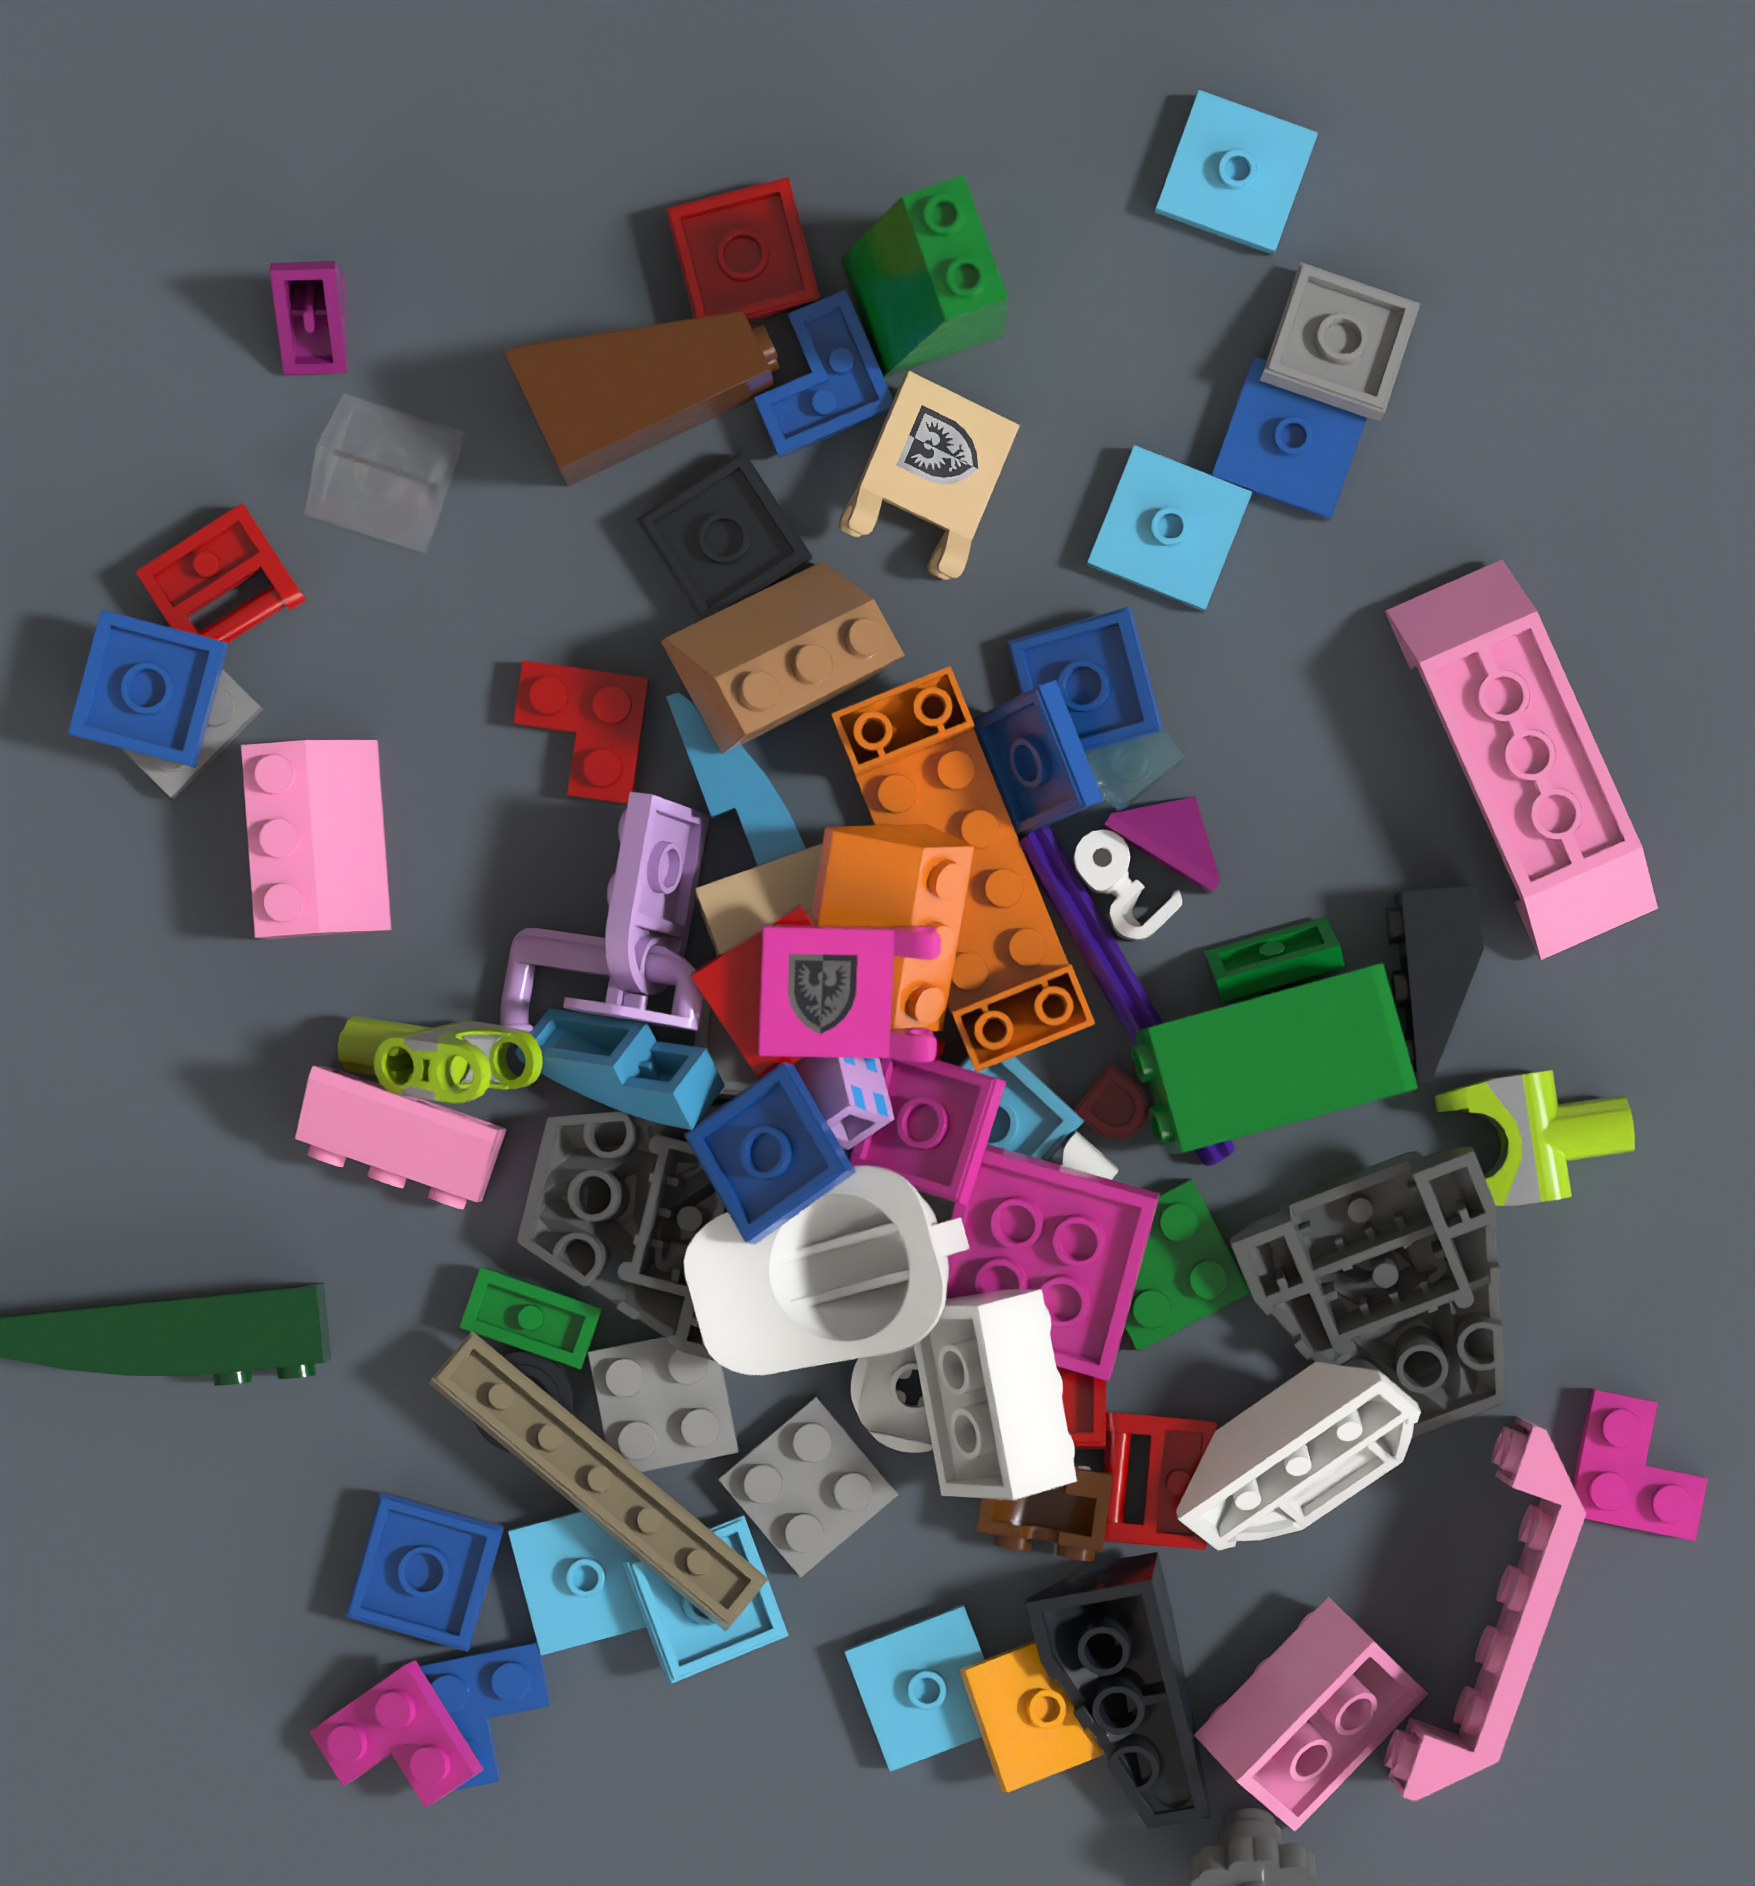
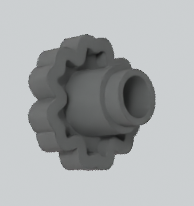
(1252, 1855)

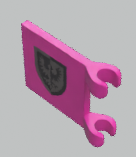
(832, 991)

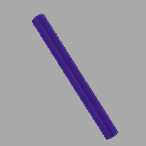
(1098, 947)

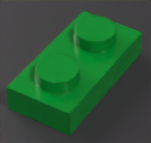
(1274, 959)
(531, 1317)

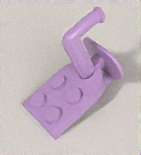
(645, 927)

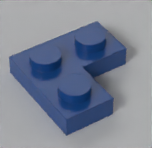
(842, 385)
(487, 1687)

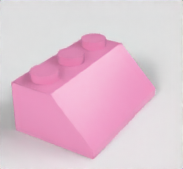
(316, 838)
(398, 1136)
(1310, 1714)

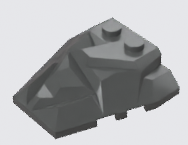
(617, 1211)
(1391, 1279)

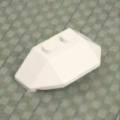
(1298, 1454)

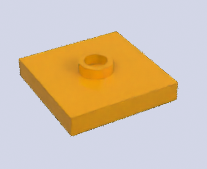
(1025, 1718)

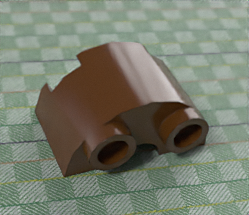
(1065, 1515)

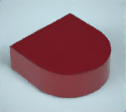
(1113, 1105)

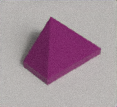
(1172, 837)

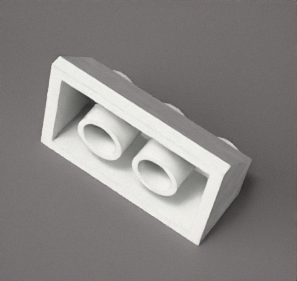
(995, 1397)

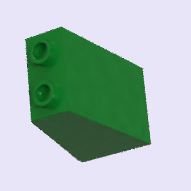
(927, 279)
(1273, 1060)

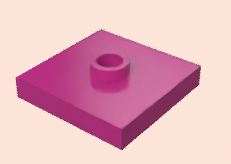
(937, 1126)

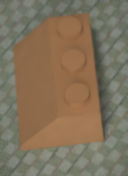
(781, 653)

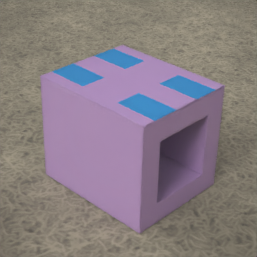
(848, 1095)

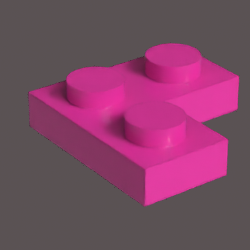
(1614, 1475)
(404, 1721)

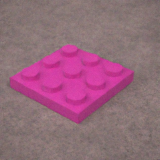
(1059, 1234)

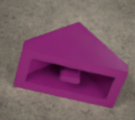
(310, 316)

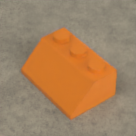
(892, 881)

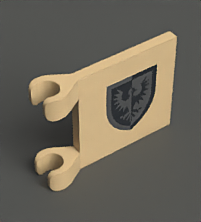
(935, 462)

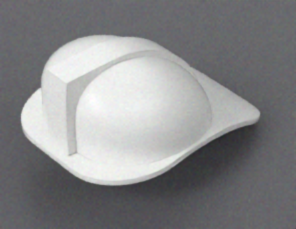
(828, 1286)

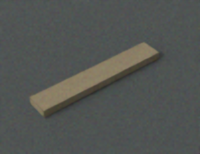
(598, 1481)

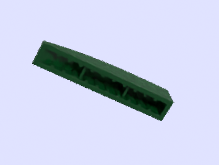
(180, 1335)

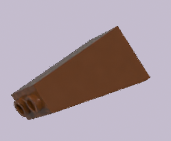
(639, 386)

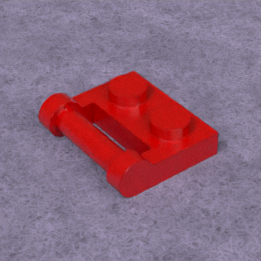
(213, 565)
(1173, 1457)

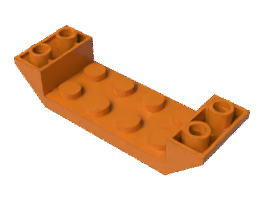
(925, 766)

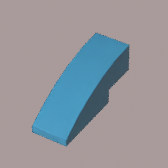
(736, 784)
(626, 1067)

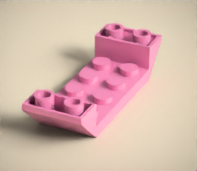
(1527, 757)
(1433, 1758)

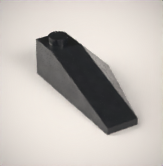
(1120, 1663)

